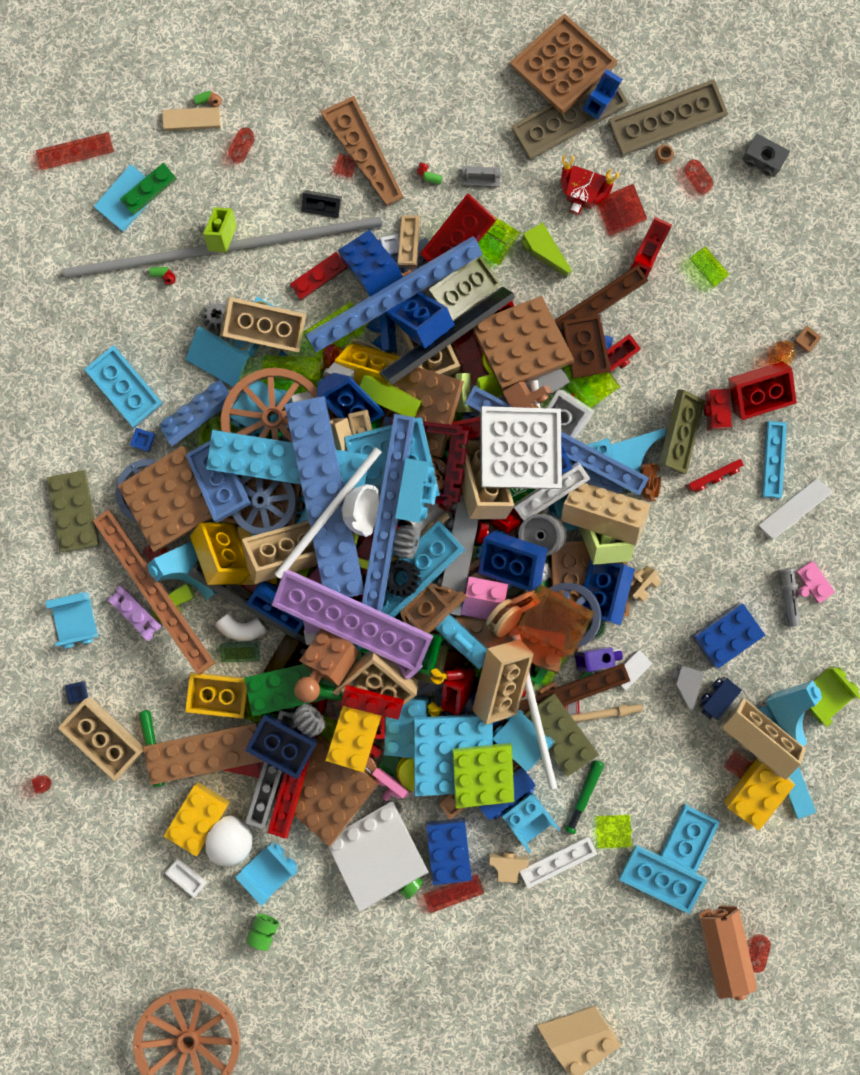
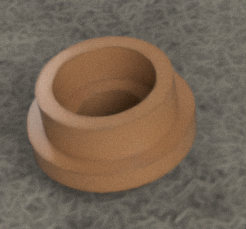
(667, 149)

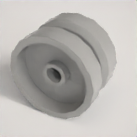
(552, 528)

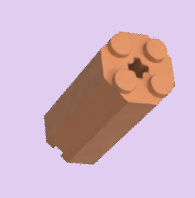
(727, 952)

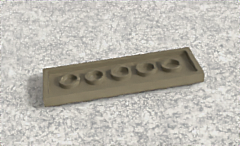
(667, 117)
(550, 128)

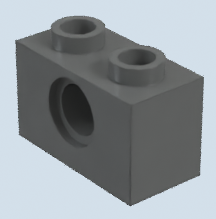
(775, 153)

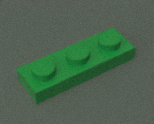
(148, 188)

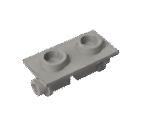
(481, 176)

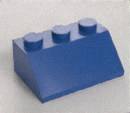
(347, 397)
(611, 587)

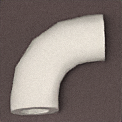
(241, 631)

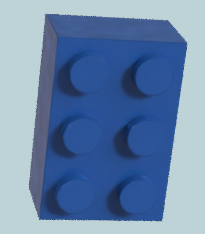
(370, 263)
(512, 561)
(728, 635)
(448, 851)

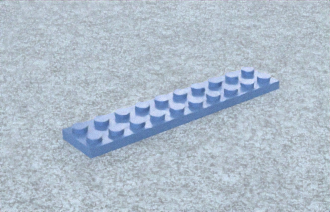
(320, 484)

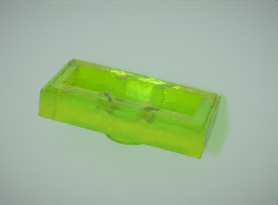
(709, 266)

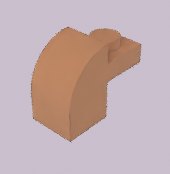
(521, 397)

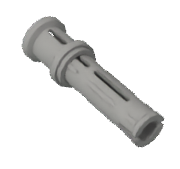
(789, 587)

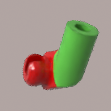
(428, 176)
(163, 272)

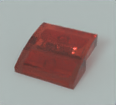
(622, 210)

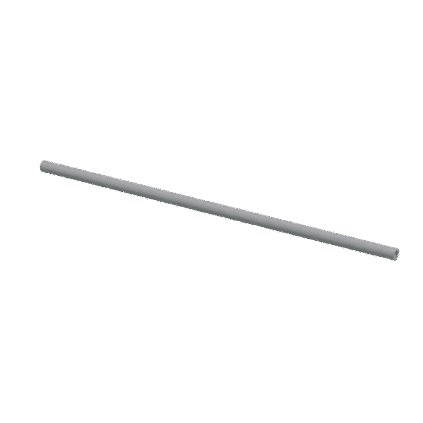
(234, 245)

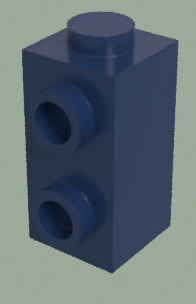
(719, 698)

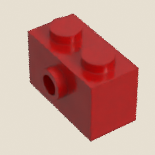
(621, 352)
(718, 409)

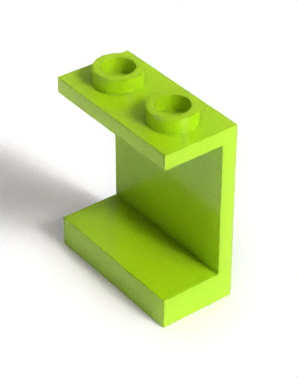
(835, 694)

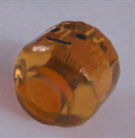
(783, 352)

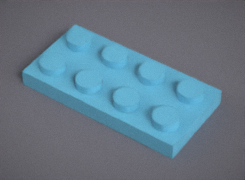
(123, 386)
(662, 879)

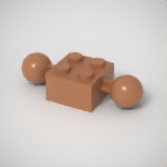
(326, 658)

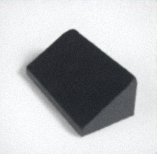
(321, 203)

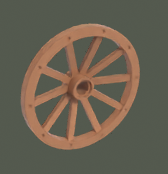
(243, 384)
(191, 1031)

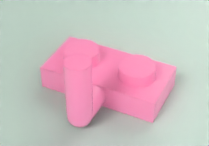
(814, 582)
(394, 786)

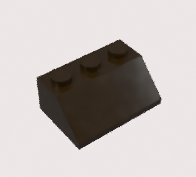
(286, 655)

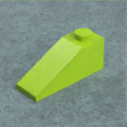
(544, 248)

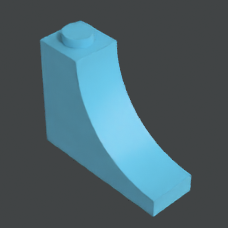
(632, 451)
(177, 565)
(790, 706)

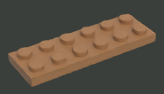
(200, 754)

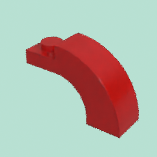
(651, 245)

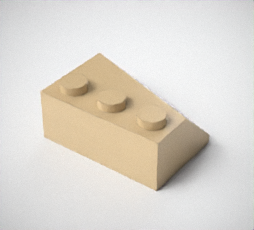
(379, 676)
(580, 1039)

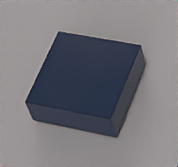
(76, 692)

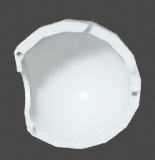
(361, 509)
(229, 841)

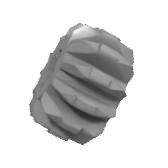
(209, 315)
(406, 541)
(309, 720)

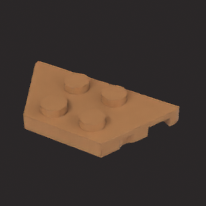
(431, 607)

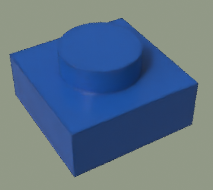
(142, 439)

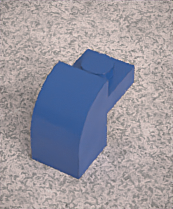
(602, 94)

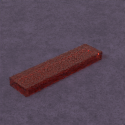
(74, 151)

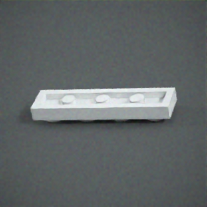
(542, 498)
(558, 861)

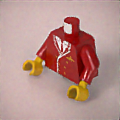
(584, 187)
(456, 690)

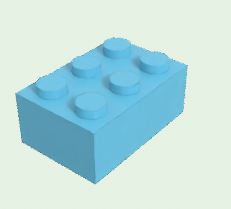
(399, 733)

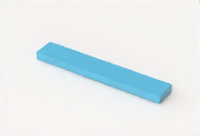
(799, 795)

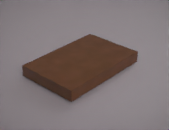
(587, 346)

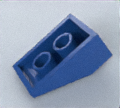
(422, 318)

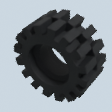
(412, 580)

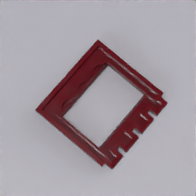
(455, 456)

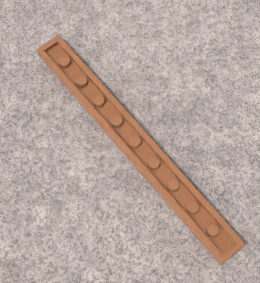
(154, 592)

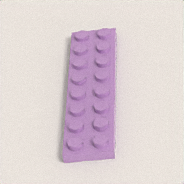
(352, 620)

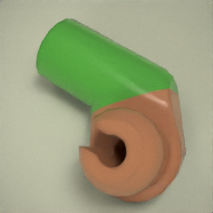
(208, 97)

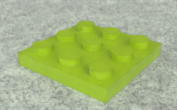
(483, 775)

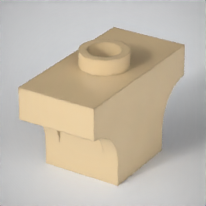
(508, 865)

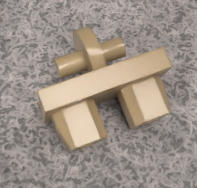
(641, 580)

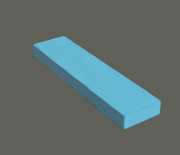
(774, 459)

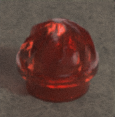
(41, 783)

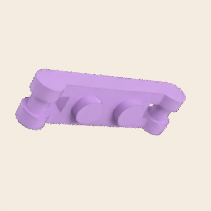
(135, 612)

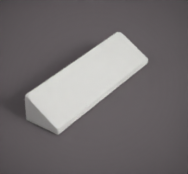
(794, 509)

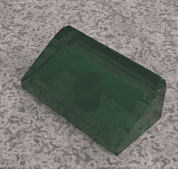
(240, 652)

